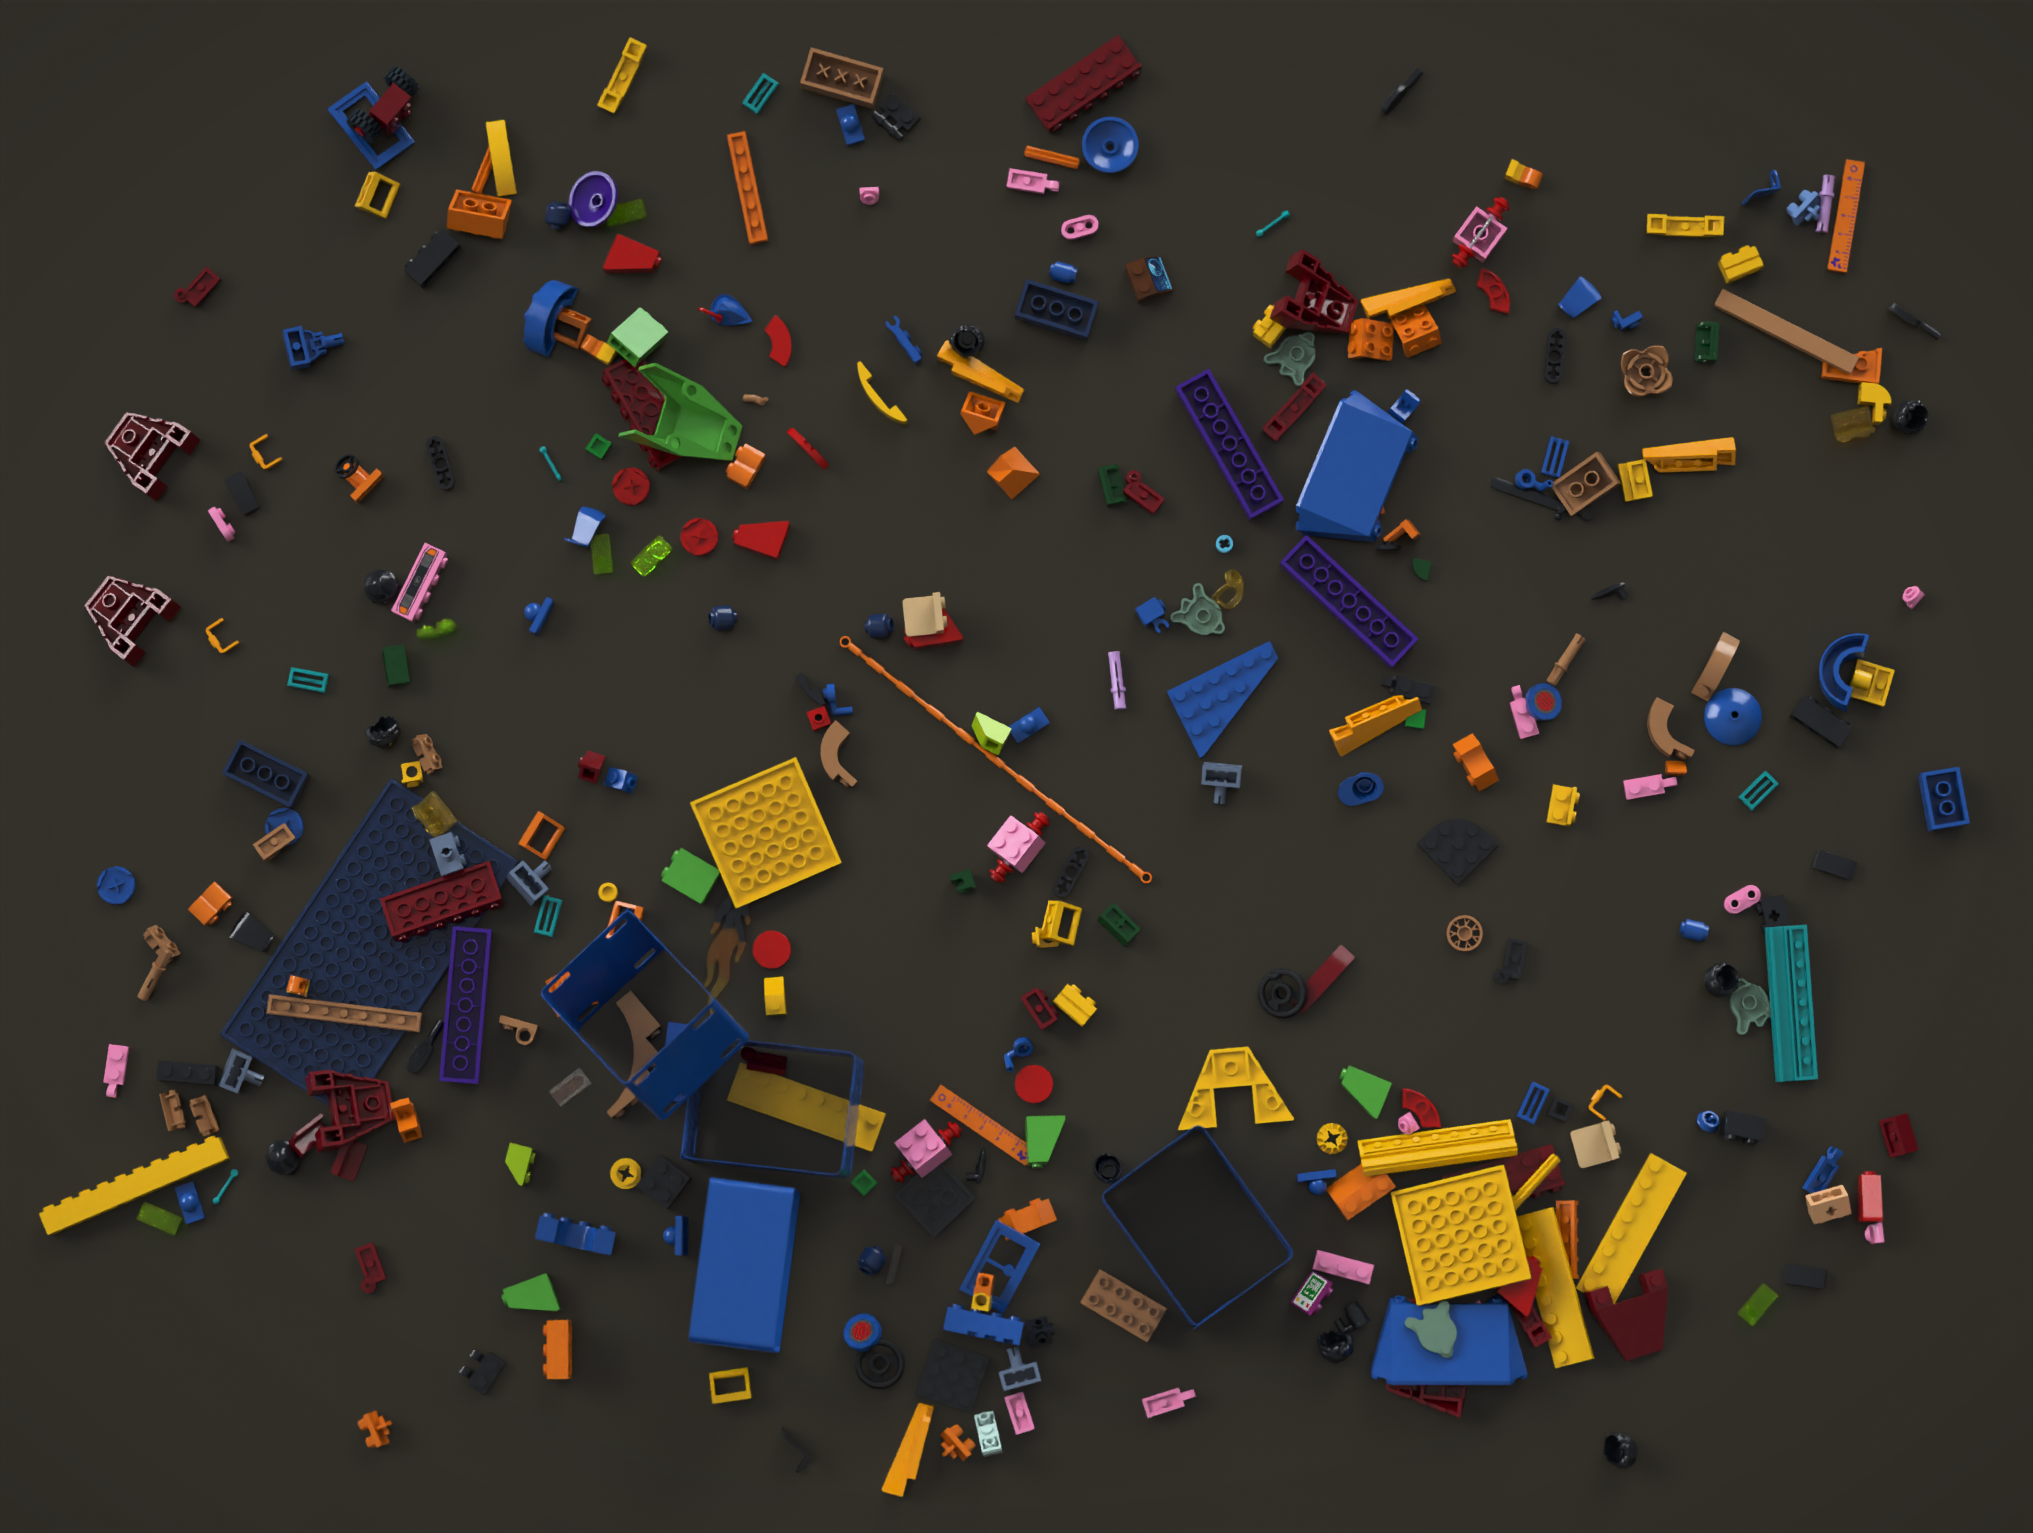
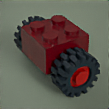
(388, 110)

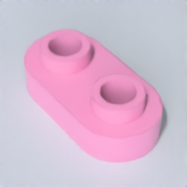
(1079, 227)
(226, 530)
(1742, 899)

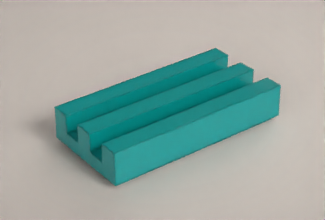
(752, 106)
(324, 683)
(1747, 801)
(555, 918)

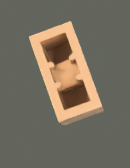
(1828, 1204)

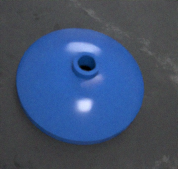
(1108, 132)
(1725, 727)

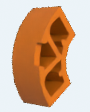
(1475, 762)
(1031, 1217)

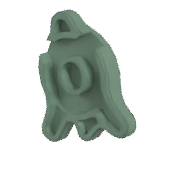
(1295, 356)
(1201, 614)
(1749, 1005)
(1436, 1330)

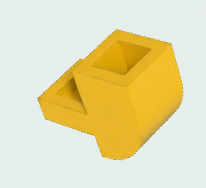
(1876, 396)

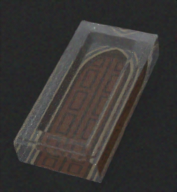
(570, 1087)

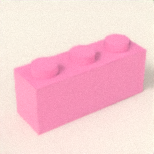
(1342, 1267)

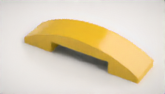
(623, 75)
(501, 158)
(1685, 226)
(894, 413)

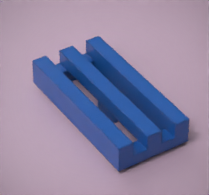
(1559, 441)
(1526, 1118)

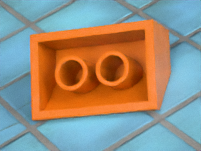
(478, 214)
(1356, 1192)
(558, 1349)

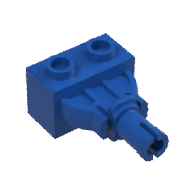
(307, 346)

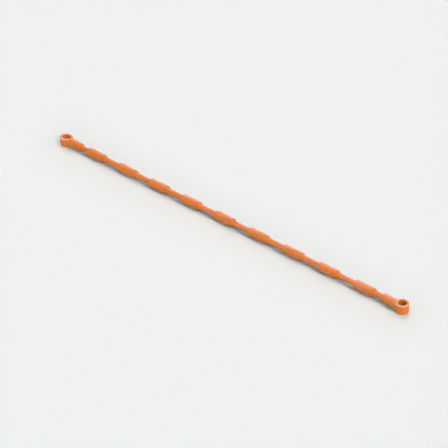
(996, 760)

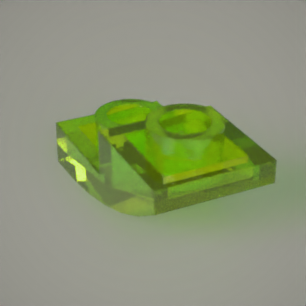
(627, 212)
(601, 554)
(651, 555)
(442, 628)
(159, 1218)
(1757, 1304)

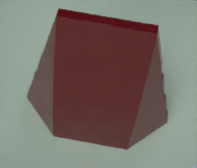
(1441, 1397)

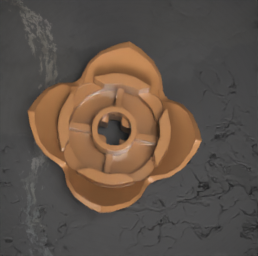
(1656, 361)

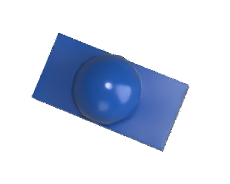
(850, 125)
(538, 614)
(1028, 725)
(1317, 1180)
(189, 1202)
(678, 1235)

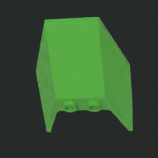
(690, 419)

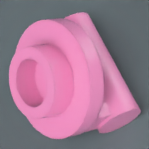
(869, 195)
(1912, 596)
(1408, 1124)
(1875, 1234)

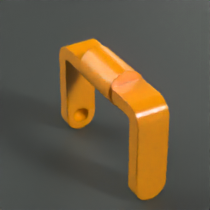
(258, 458)
(213, 640)
(1597, 1096)

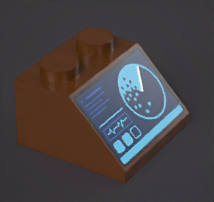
(1148, 278)

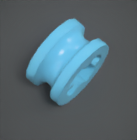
(1225, 549)

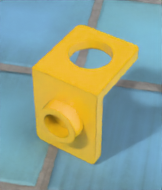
(412, 781)
(1040, 942)

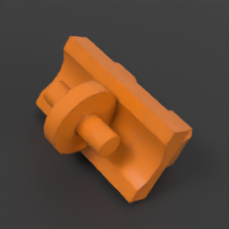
(377, 1428)
(954, 1445)

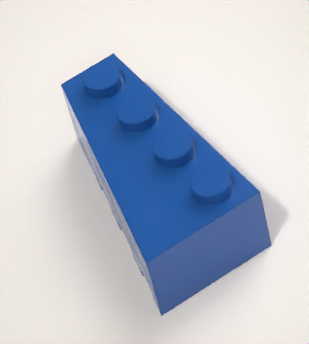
(983, 1325)

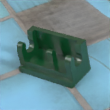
(1706, 342)
(1112, 485)
(395, 665)
(964, 880)
(1118, 924)

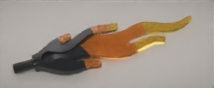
(725, 942)

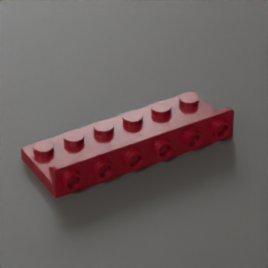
(1084, 84)
(639, 404)
(442, 902)
(1521, 1168)

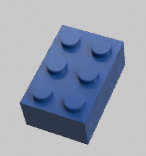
(1943, 799)

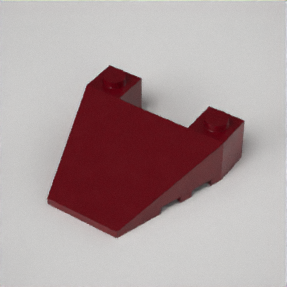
(1319, 300)
(144, 446)
(124, 611)
(355, 1106)
(1635, 1323)

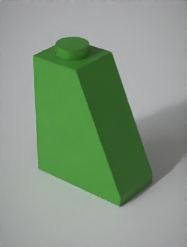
(1365, 1089)
(1041, 1138)
(532, 1294)

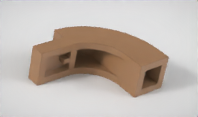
(1716, 666)
(1659, 733)
(830, 746)

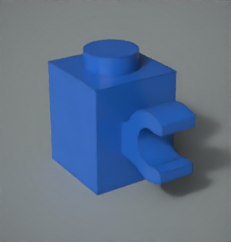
(1151, 612)

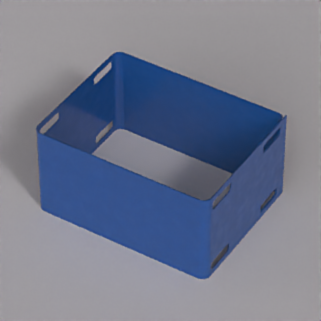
(602, 972)
(693, 1107)
(1241, 1184)
(744, 1265)

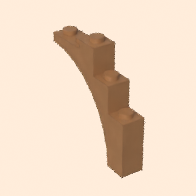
(642, 1027)

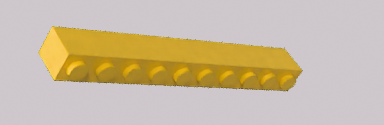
(134, 1186)

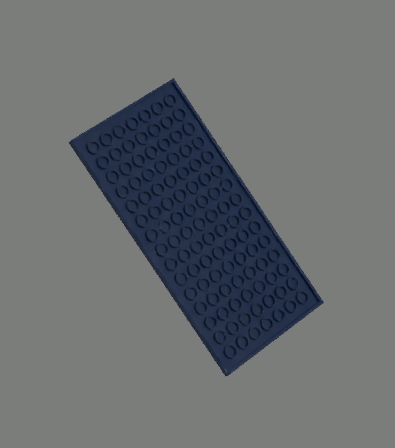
(349, 950)

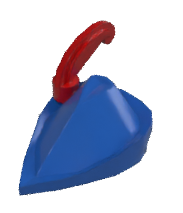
(727, 311)

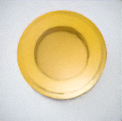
(608, 892)

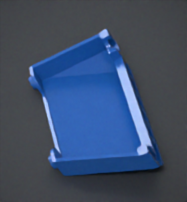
(1353, 472)
(1482, 1354)

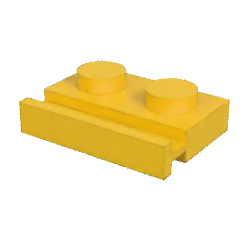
(1635, 480)

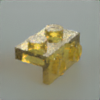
(1852, 424)
(434, 815)

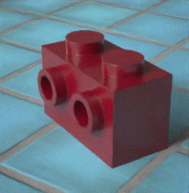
(1039, 1009)

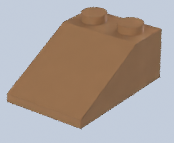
(1585, 483)

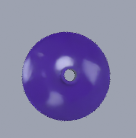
(586, 199)

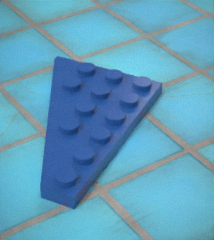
(1214, 697)

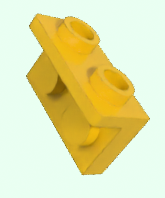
(1562, 805)

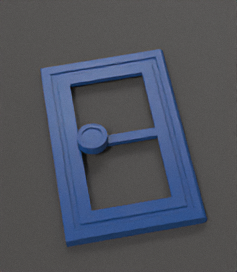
(336, 111)
(1016, 1273)

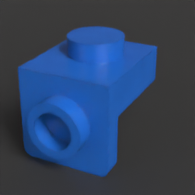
(1629, 322)
(1404, 406)
(620, 780)

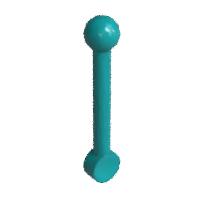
(1285, 214)
(543, 450)
(234, 1173)

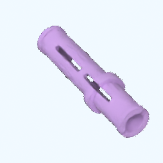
(1825, 203)
(1119, 701)

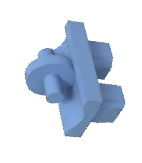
(1807, 209)

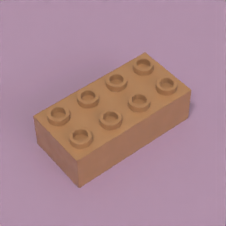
(842, 78)
(1123, 1305)

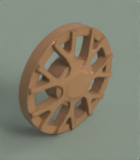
(1464, 933)

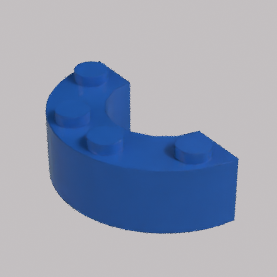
(543, 315)
(1835, 656)
(575, 1235)

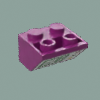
(1311, 1293)

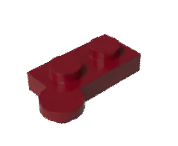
(198, 289)
(1142, 493)
(764, 1061)
(370, 1267)

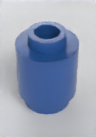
(1063, 272)
(1694, 930)

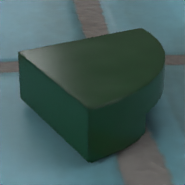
(1421, 568)

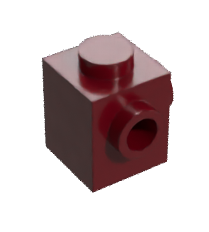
(591, 766)

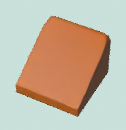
(1675, 768)

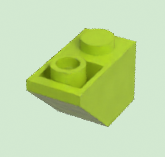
(990, 733)
(519, 1161)

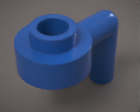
(1530, 481)
(829, 694)
(1022, 1047)

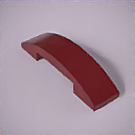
(1294, 407)
(1326, 975)
(1532, 1326)

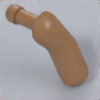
(756, 399)

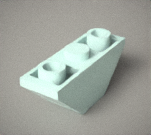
(988, 1434)

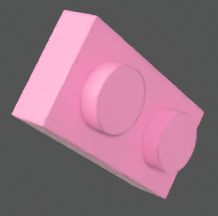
(1019, 1413)

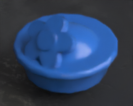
(1708, 1121)

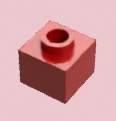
(817, 725)

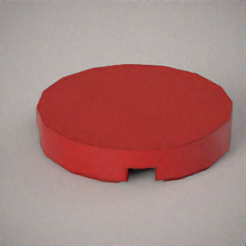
(631, 486)
(699, 537)
(771, 949)
(1034, 1084)

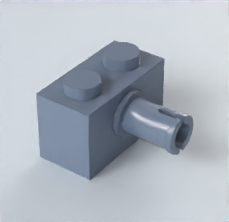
(1221, 777)
(447, 854)
(529, 882)
(237, 1071)
(1019, 1373)

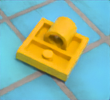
(1871, 682)

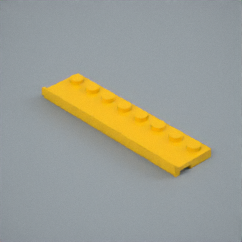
(803, 1106)
(1437, 1147)
(1632, 1227)
(1556, 1288)

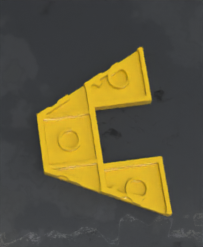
(1233, 1069)

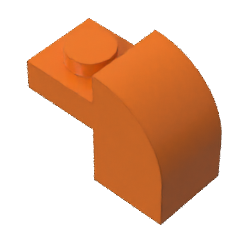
(406, 1120)

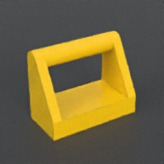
(368, 191)
(1053, 919)
(731, 1396)

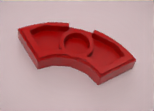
(1496, 291)
(780, 341)
(812, 452)
(1421, 1107)

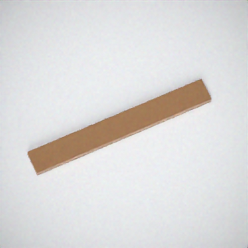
(1786, 332)
(344, 1013)

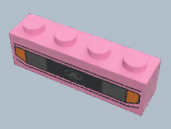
(419, 583)

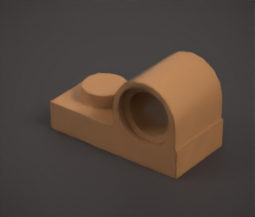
(272, 843)
(510, 1024)

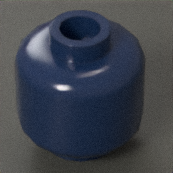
(557, 214)
(722, 617)
(879, 626)
(871, 1260)

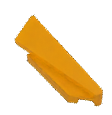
(1406, 299)
(979, 374)
(1692, 455)
(1372, 722)
(910, 1451)

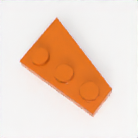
(1866, 369)

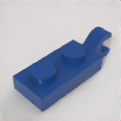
(904, 340)
(1823, 1171)

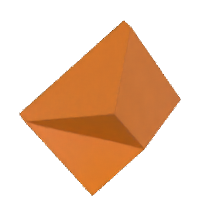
(982, 412)
(1013, 472)

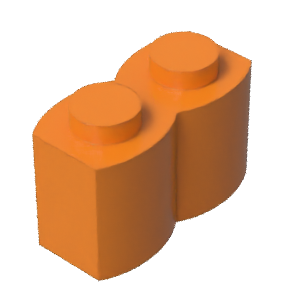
(745, 466)
(211, 904)

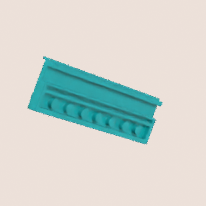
(1791, 1003)

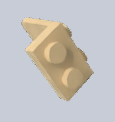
(924, 615)
(1595, 1144)

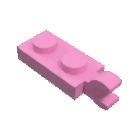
(1030, 181)
(1524, 721)
(1647, 786)
(115, 1068)
(1166, 1401)

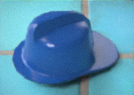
(1360, 789)

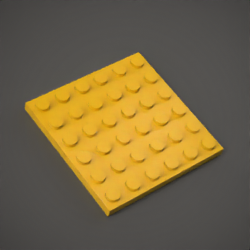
(765, 832)
(1461, 1235)

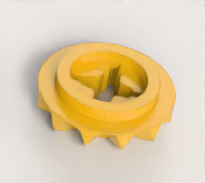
(1329, 1147)
(617, 1177)

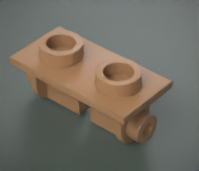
(423, 745)
(156, 937)
(201, 1107)
(171, 1109)

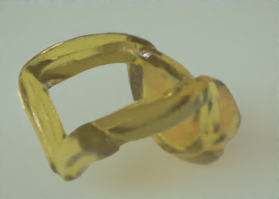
(1235, 581)

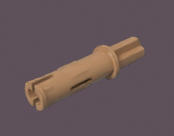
(1565, 660)
(155, 973)

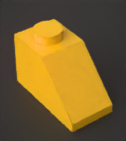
(774, 996)

